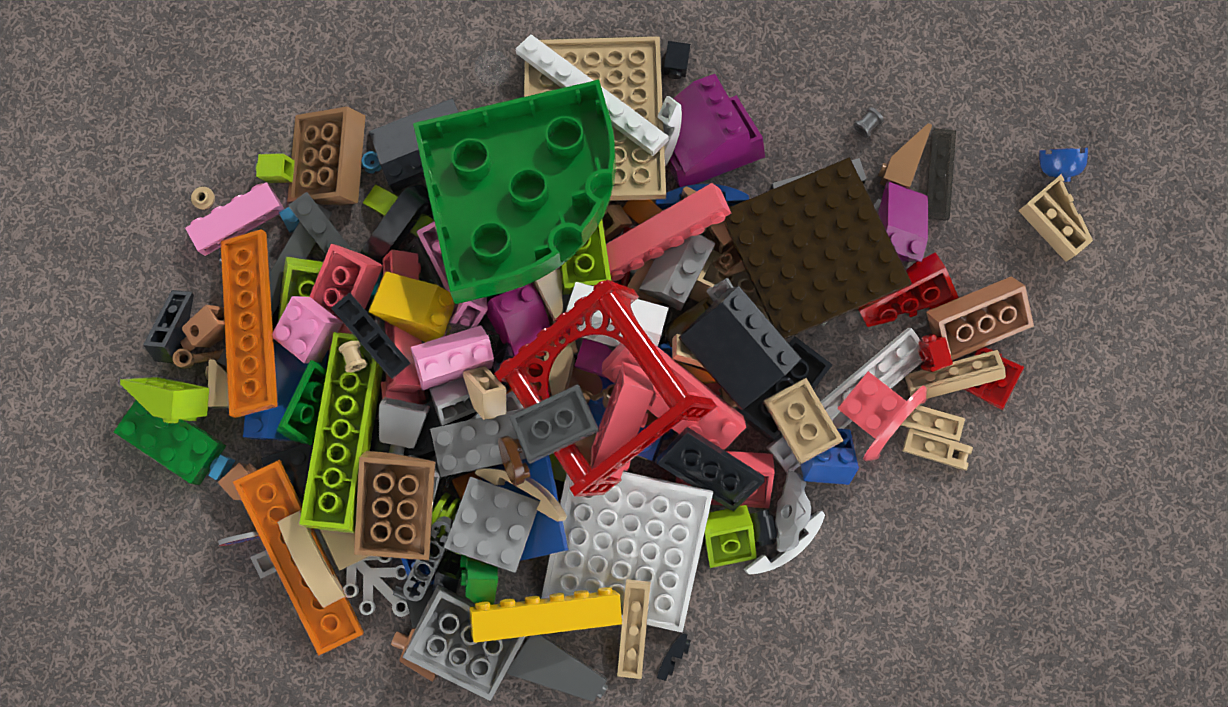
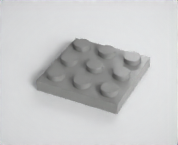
(492, 525)

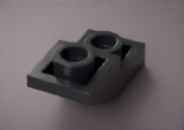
(676, 649)

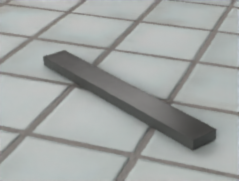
(297, 247)

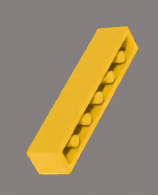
(545, 615)

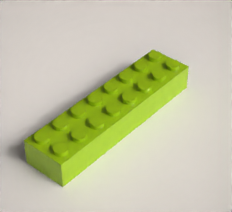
(340, 439)

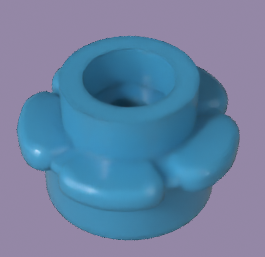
(366, 162)

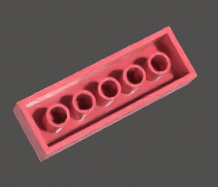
(718, 426)

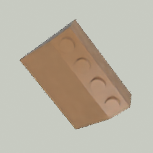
(328, 156)
(394, 506)

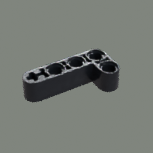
(398, 222)

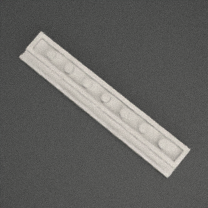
(888, 366)

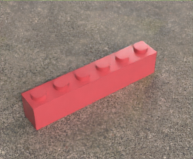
(666, 230)
(406, 381)

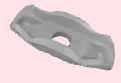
(790, 526)

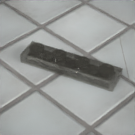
(940, 173)

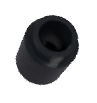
(763, 527)

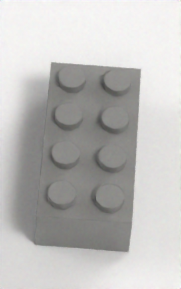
(471, 443)

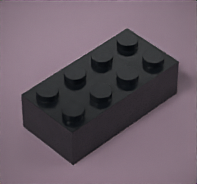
(810, 366)

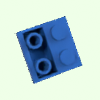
(835, 465)

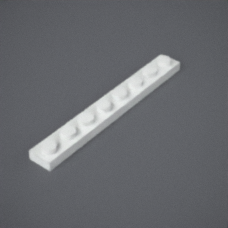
(566, 75)

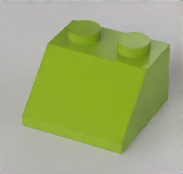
(729, 537)

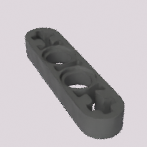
(433, 562)

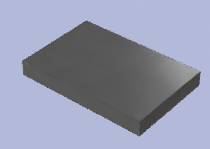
(553, 424)

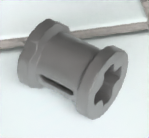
(868, 122)

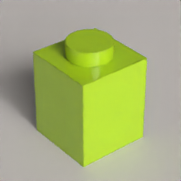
(275, 168)

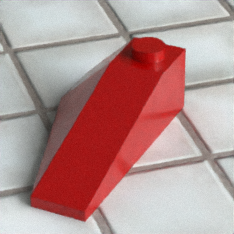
(929, 289)

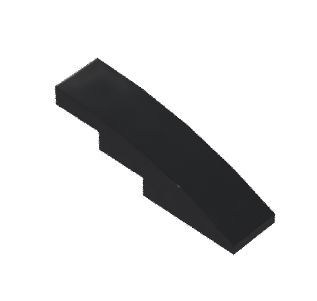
(370, 335)

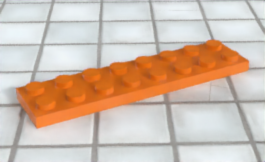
(248, 324)
(268, 499)

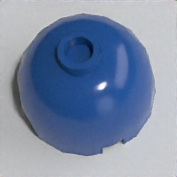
(1065, 161)

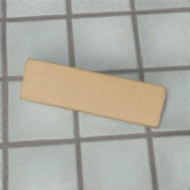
(959, 376)

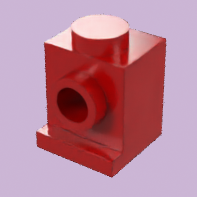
(934, 353)

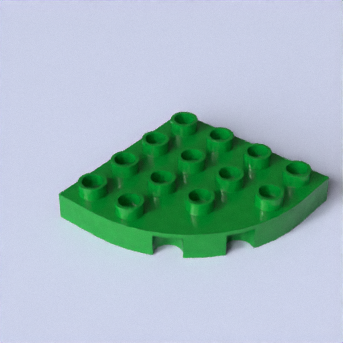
(517, 185)

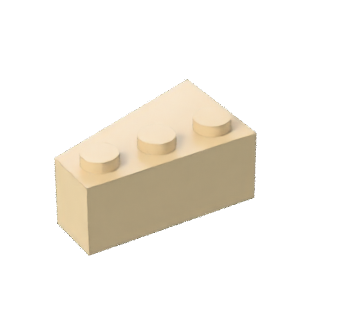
(1057, 220)

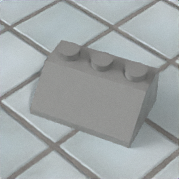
(677, 271)

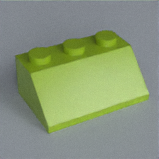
(588, 264)

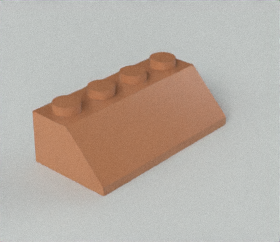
(982, 317)

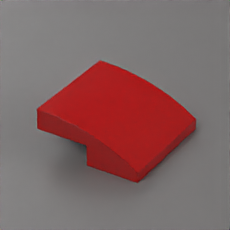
(998, 391)

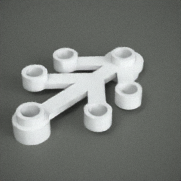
(372, 577)

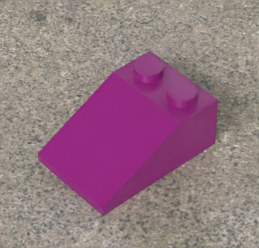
(905, 221)

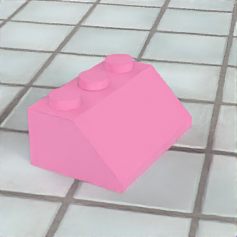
(449, 356)

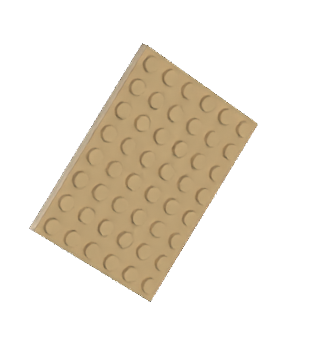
(631, 73)

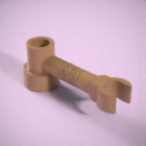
(180, 354)

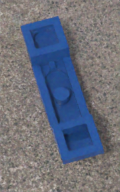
(730, 194)

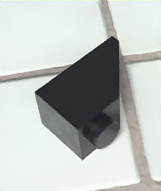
(449, 572)

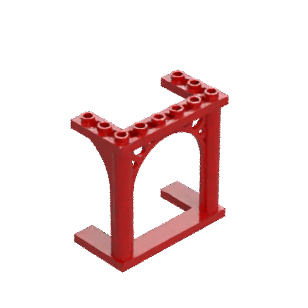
(527, 368)

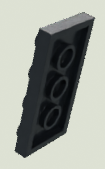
(710, 468)

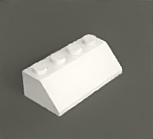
(649, 316)

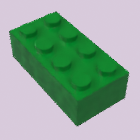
(177, 446)

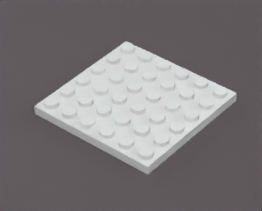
(633, 532)

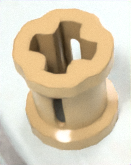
(352, 356)

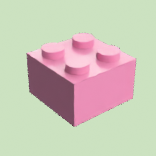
(306, 329)

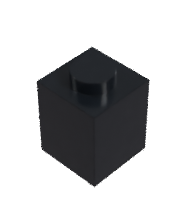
(676, 59)

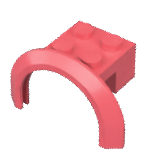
(879, 410)

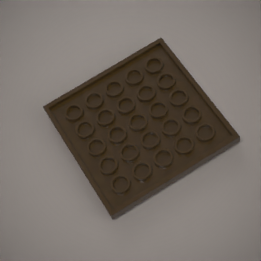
(815, 249)

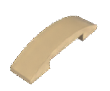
(548, 503)
(310, 560)

